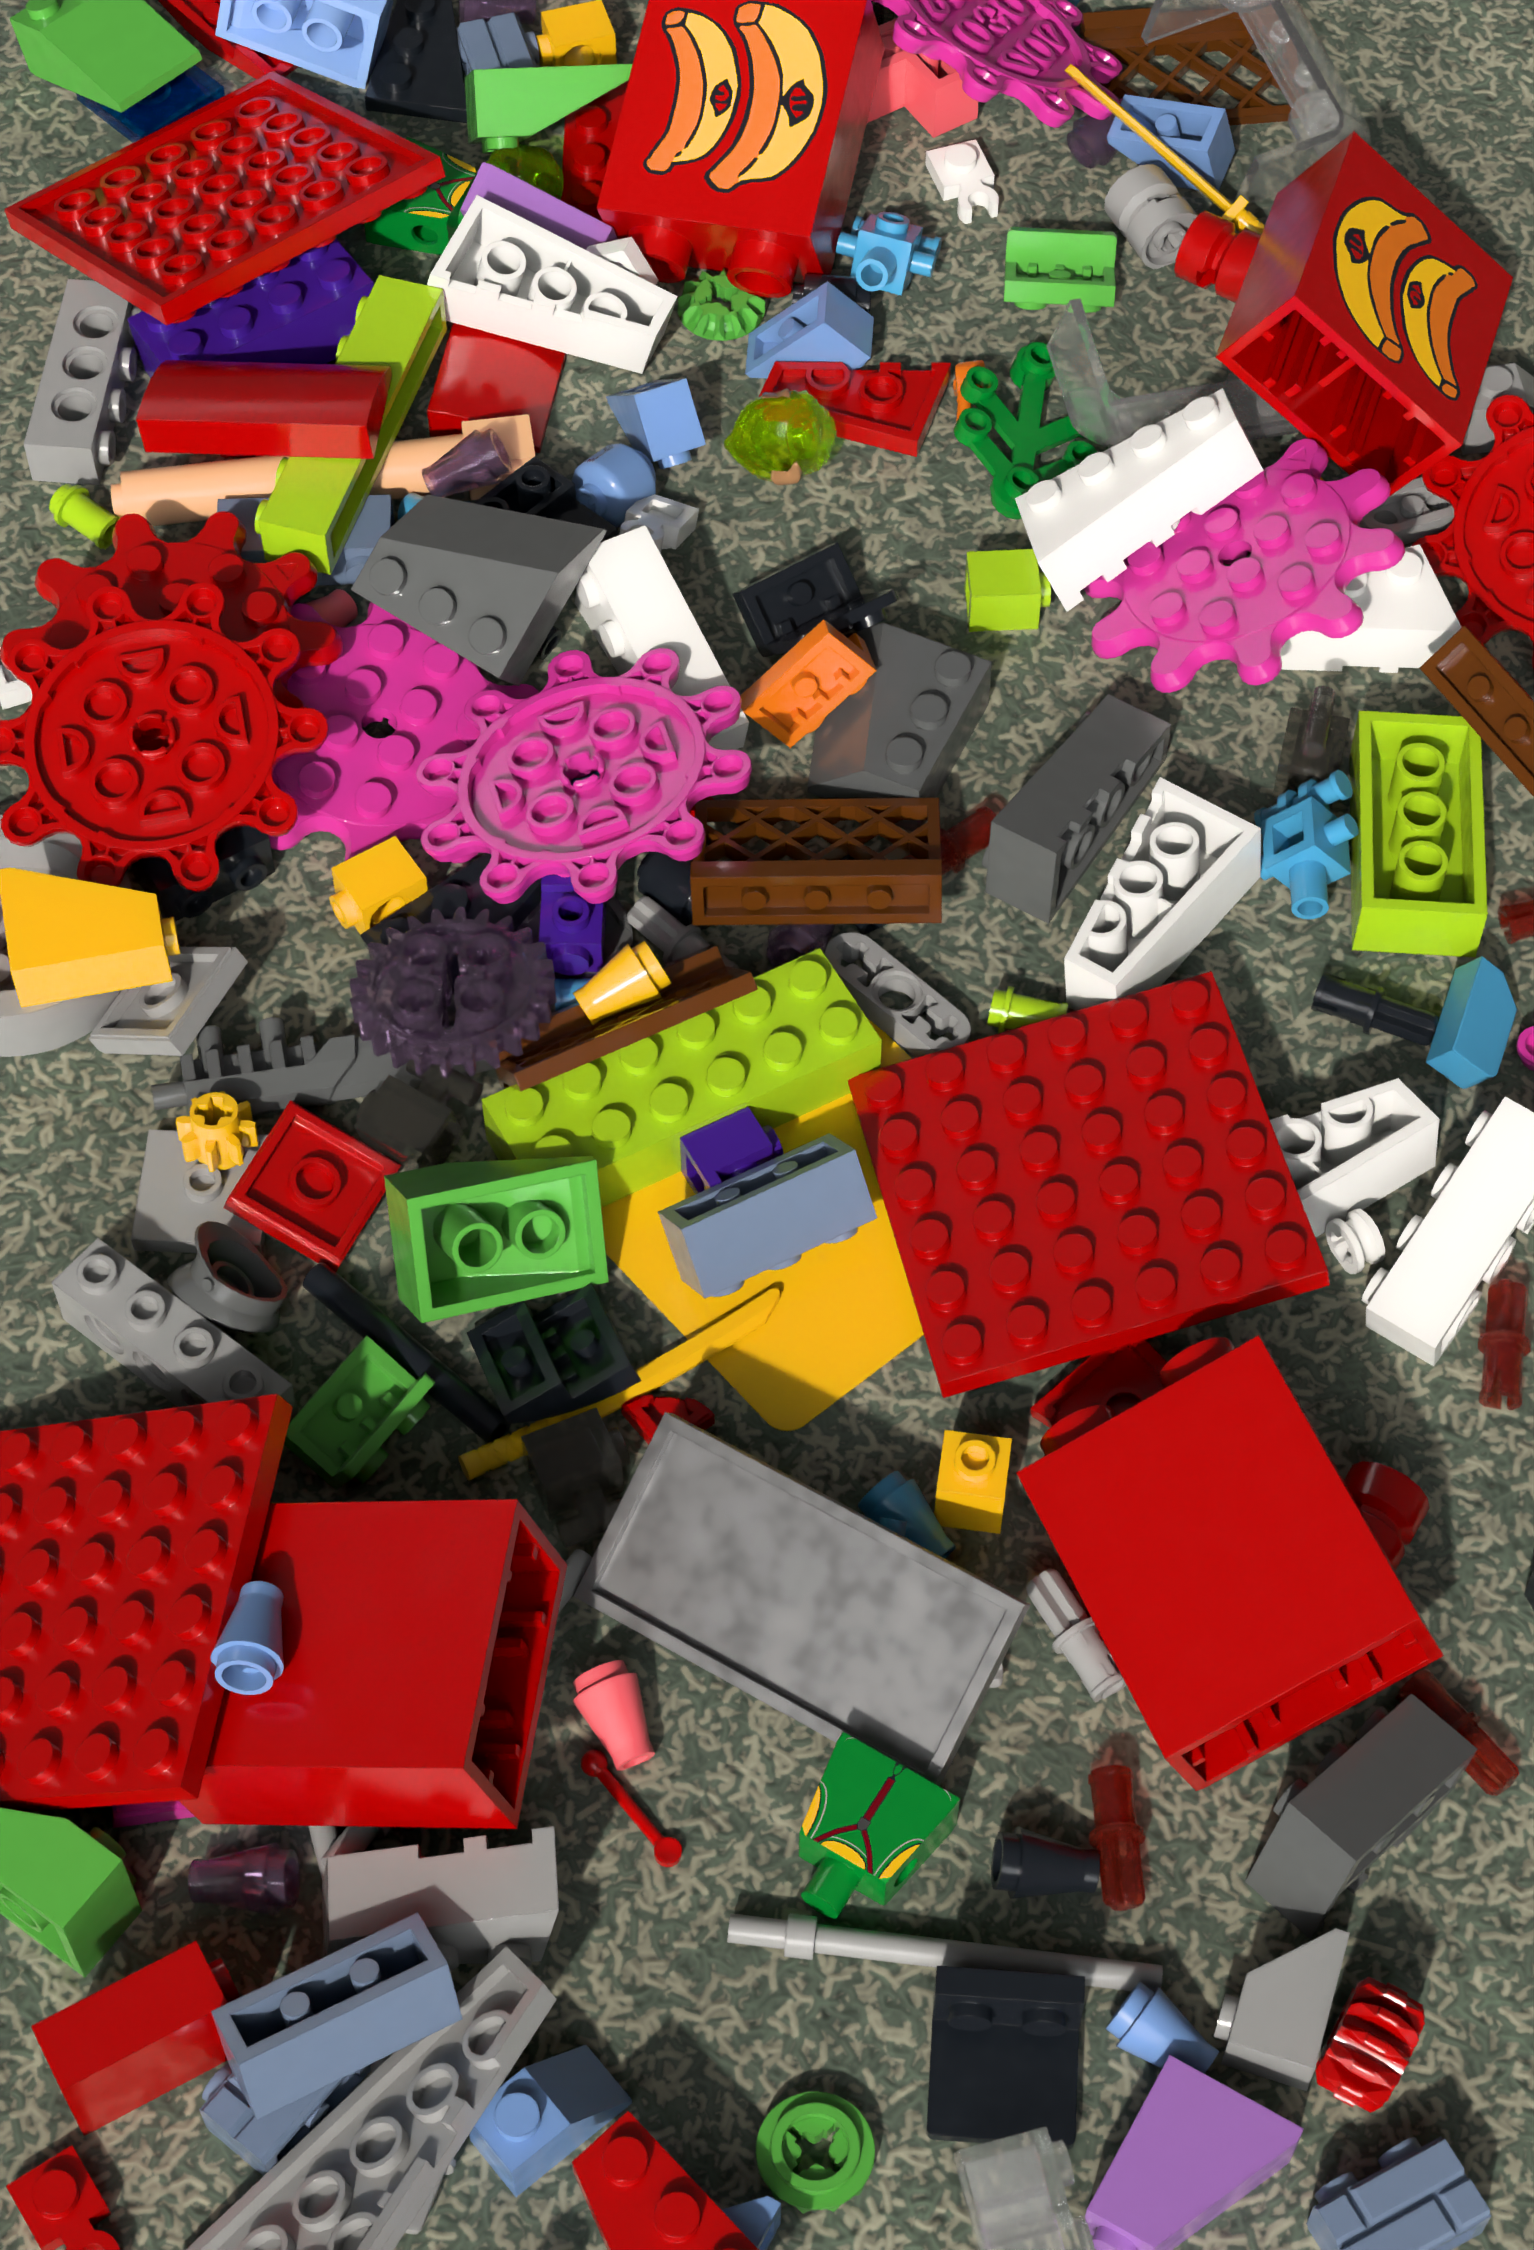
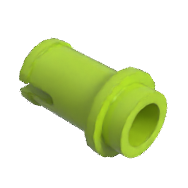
(75, 508)
(1017, 1010)

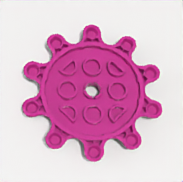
(1010, 50)
(1295, 581)
(519, 774)
(366, 784)

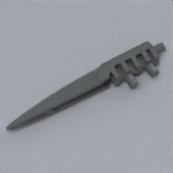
(282, 1073)

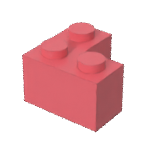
(922, 86)

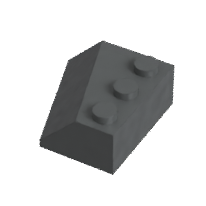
(478, 578)
(903, 724)

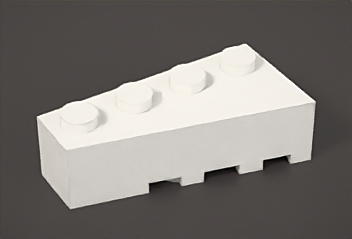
(547, 291)
(1162, 896)

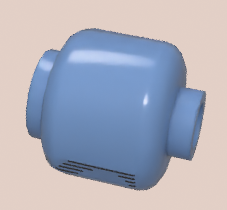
(614, 481)

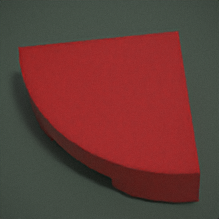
(647, 1411)

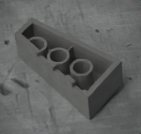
(1073, 807)

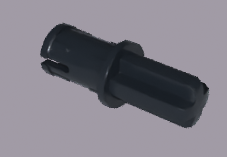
(1373, 1010)

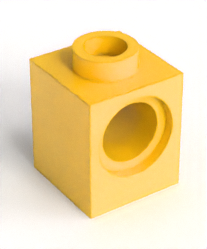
(577, 36)
(375, 885)
(972, 1481)

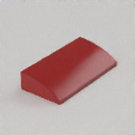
(493, 378)
(264, 409)

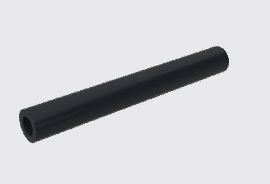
(417, 1360)

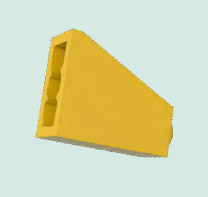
(82, 937)

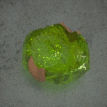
(782, 436)

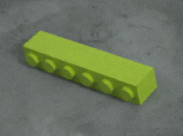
(322, 497)

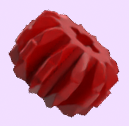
(1370, 2044)

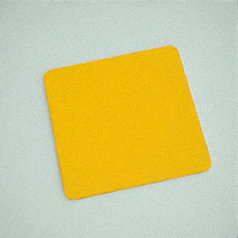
(838, 1307)

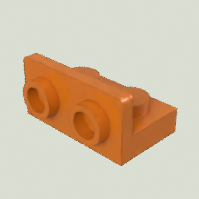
(808, 683)

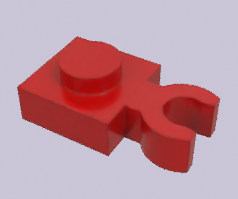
(62, 2204)

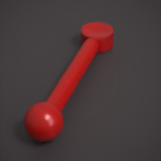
(666, 1849)

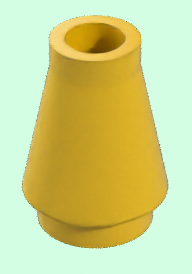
(623, 983)

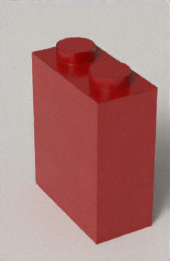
(137, 2036)

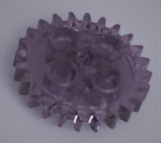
(497, 997)

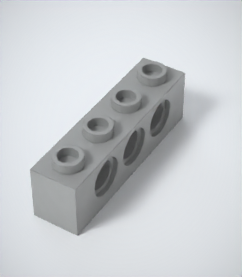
(82, 386)
(159, 1333)

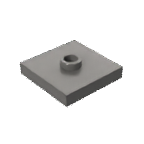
(172, 1013)
(182, 1195)

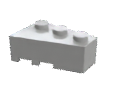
(467, 1899)

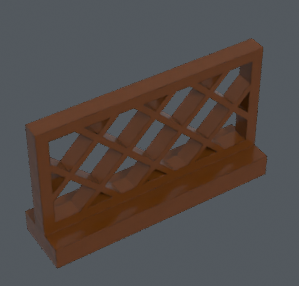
(1121, 33)
(1487, 700)
(820, 885)
(571, 1040)

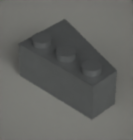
(1357, 1810)

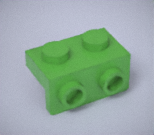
(1058, 267)
(355, 1413)

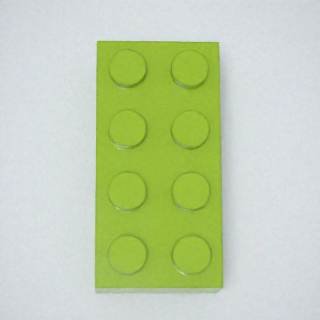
(1419, 835)

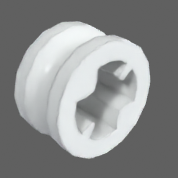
(1355, 1241)

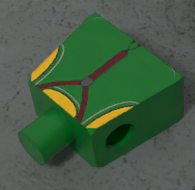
(429, 219)
(870, 1827)

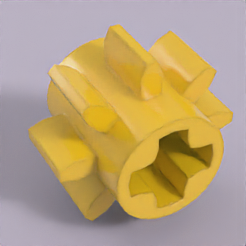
(217, 1131)

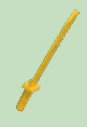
(1233, 212)
(652, 1376)

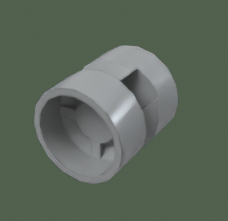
(1149, 214)

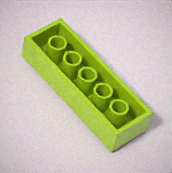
(766, 1051)

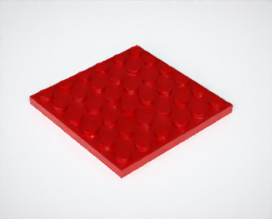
(223, 196)
(1084, 1184)
(114, 1591)

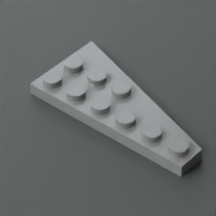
(391, 2140)

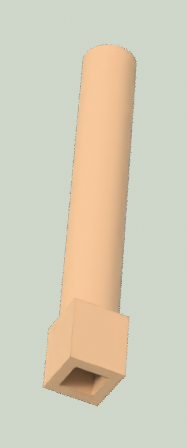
(192, 490)

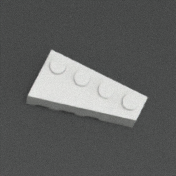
(1135, 493)
(639, 608)
(1357, 1149)
(1460, 1239)

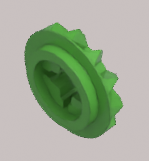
(712, 319)
(813, 2117)

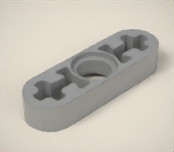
(887, 975)

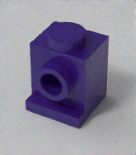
(571, 928)
(726, 1149)

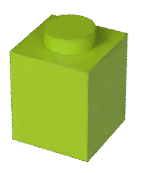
(1004, 590)

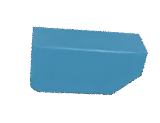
(1473, 1025)

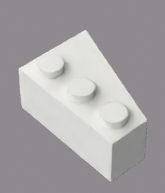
(1401, 626)

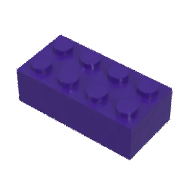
(273, 319)

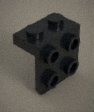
(801, 595)

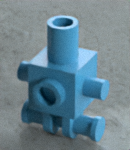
(888, 252)
(1307, 842)

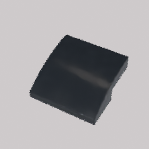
(553, 1359)

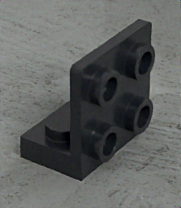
(1003, 2054)

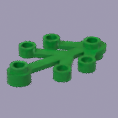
(1033, 374)

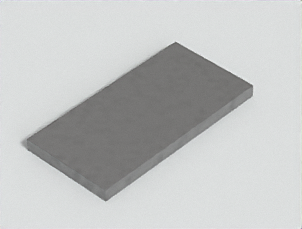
(800, 1599)

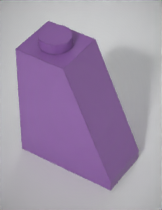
(537, 207)
(1186, 2161)

